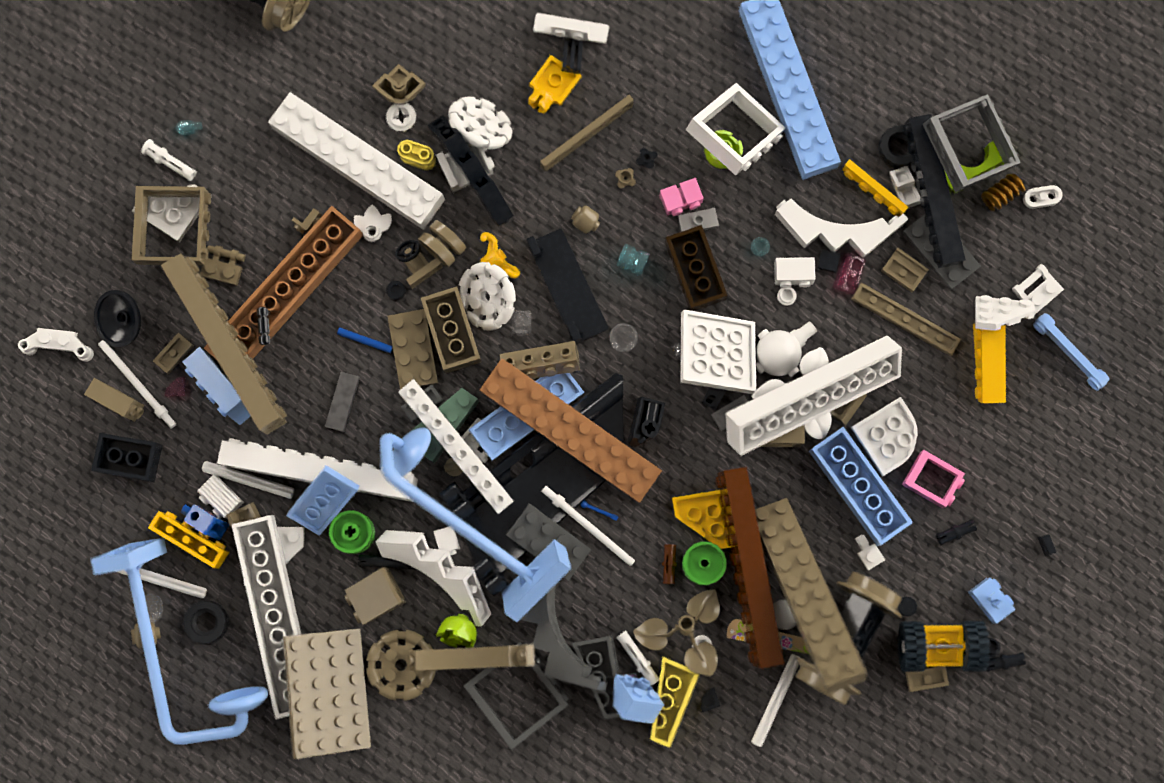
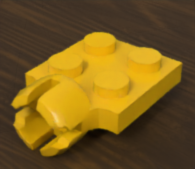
(551, 85)

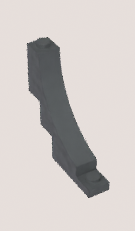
(562, 661)

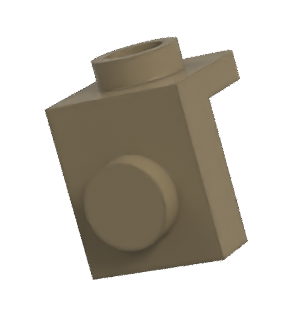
(308, 223)
(243, 514)

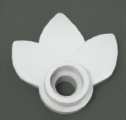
(372, 221)

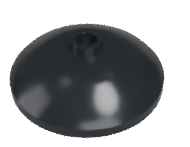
(117, 318)

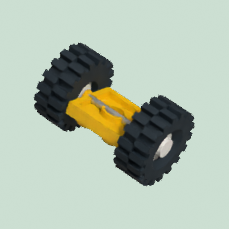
(943, 646)

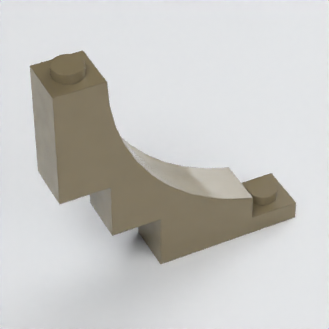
(471, 658)

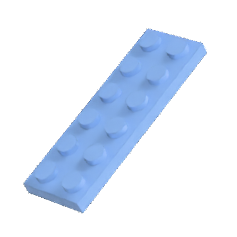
(503, 430)

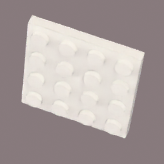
(718, 352)

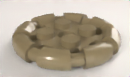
(389, 668)

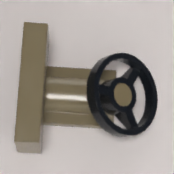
(416, 263)

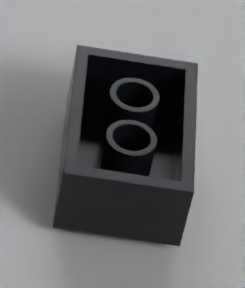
(127, 457)

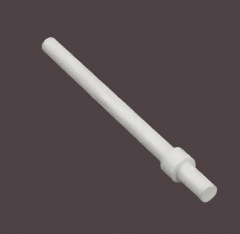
(160, 410)
(559, 501)

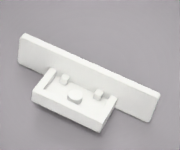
(571, 28)

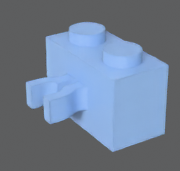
(992, 600)

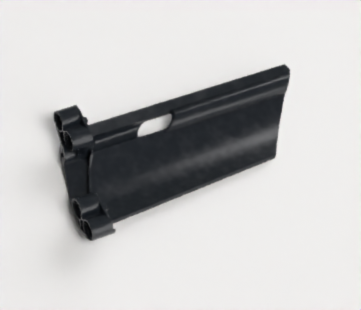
(550, 468)

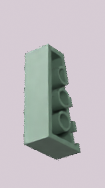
(456, 411)

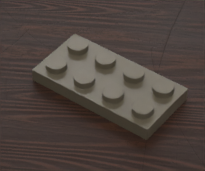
(412, 348)

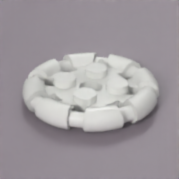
(465, 116)
(478, 300)

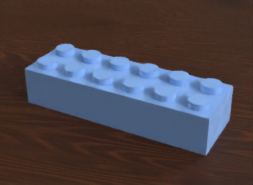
(860, 486)

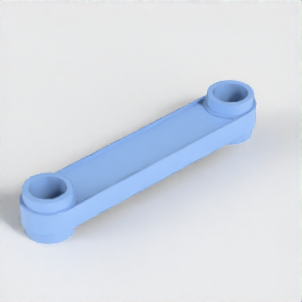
(1096, 378)

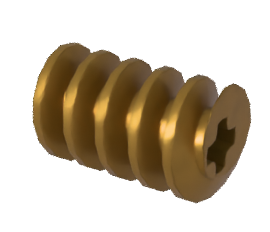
(1004, 189)

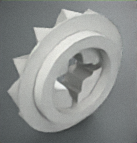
(393, 113)

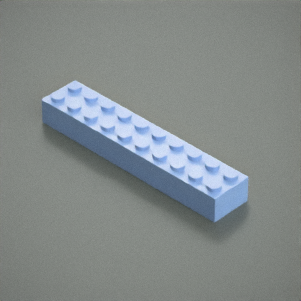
(789, 87)

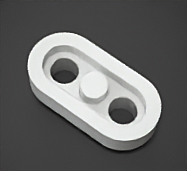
(1041, 196)

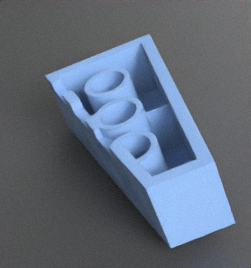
(217, 385)

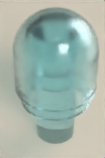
(187, 127)

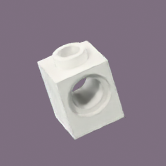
(447, 540)

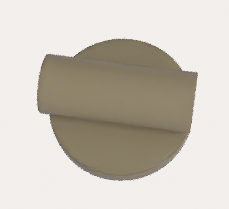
(452, 468)

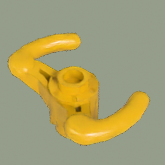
(497, 256)

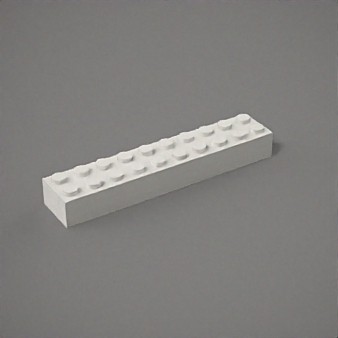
(356, 161)
(813, 395)
(305, 468)
(269, 600)

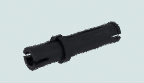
(379, 561)

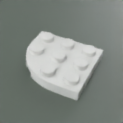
(888, 435)

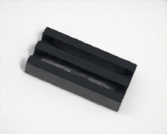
(573, 44)

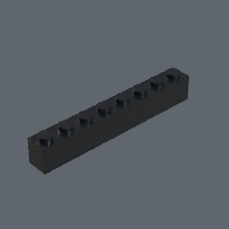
(934, 195)

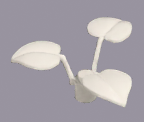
(811, 361)

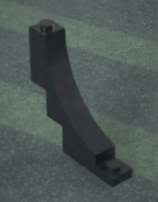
(472, 170)

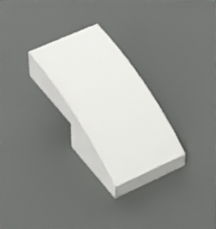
(904, 186)

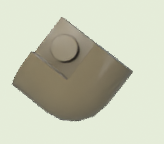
(399, 86)

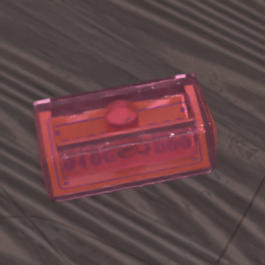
(849, 273)

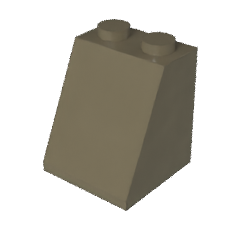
(374, 596)

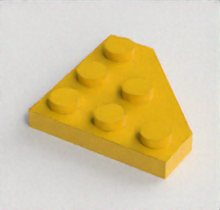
(703, 515)

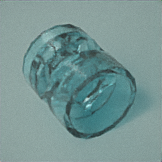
(633, 259)

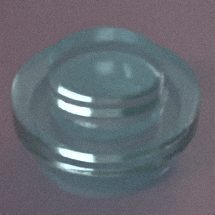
(760, 246)

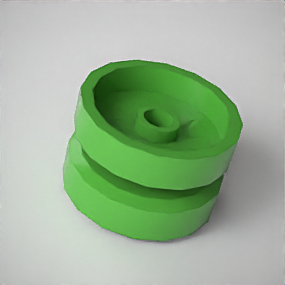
(342, 526)
(692, 563)

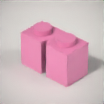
(681, 198)

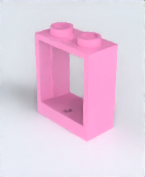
(915, 470)

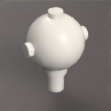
(781, 351)

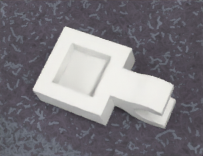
(870, 554)

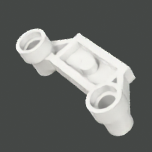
(56, 341)

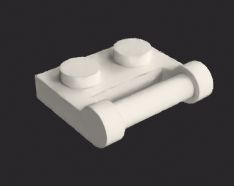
(1043, 293)

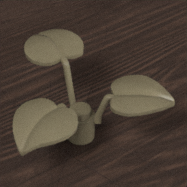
(701, 658)

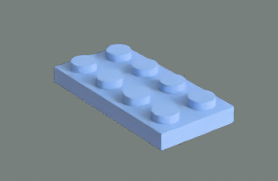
(322, 500)

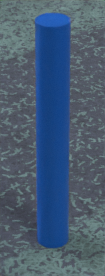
(365, 340)

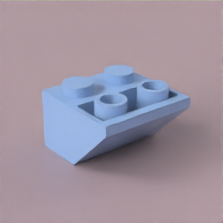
(636, 699)

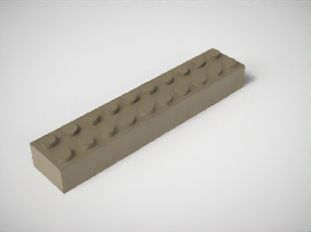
(224, 344)
(808, 597)

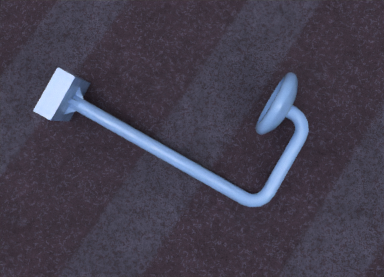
(531, 581)
(238, 701)

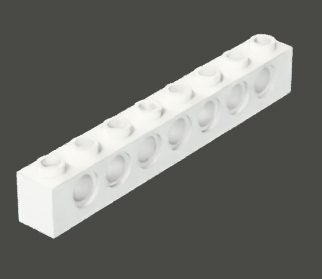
(455, 446)

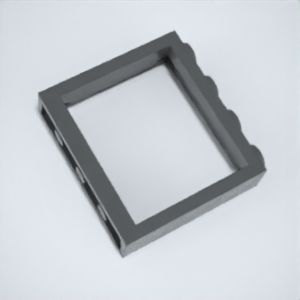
(947, 155)
(496, 721)

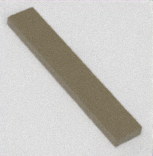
(588, 132)
(906, 319)

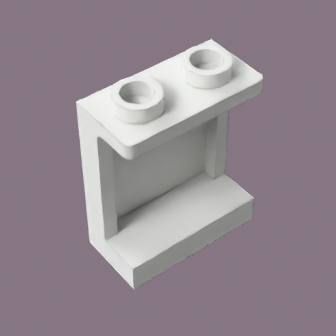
(454, 175)

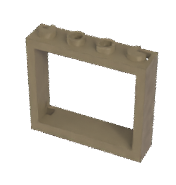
(140, 221)

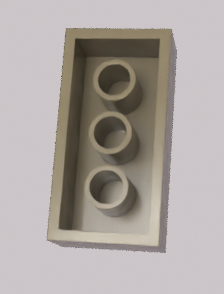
(451, 330)

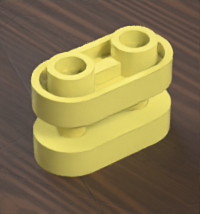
(416, 155)

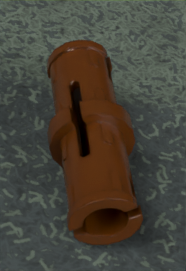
(669, 564)

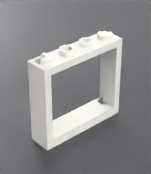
(718, 147)

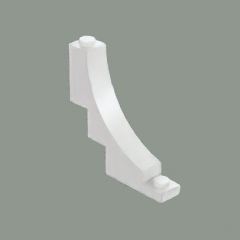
(861, 237)
(457, 581)

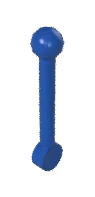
(584, 504)

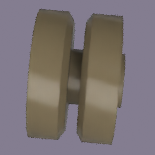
(444, 241)

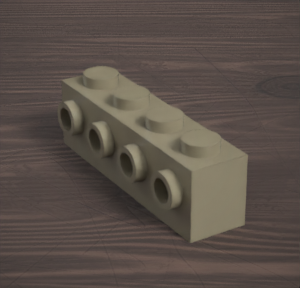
(545, 360)

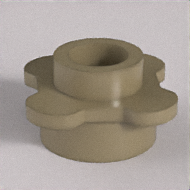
(620, 174)

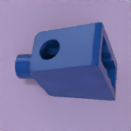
(204, 521)

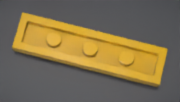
(869, 184)

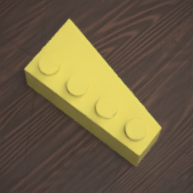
(675, 691)

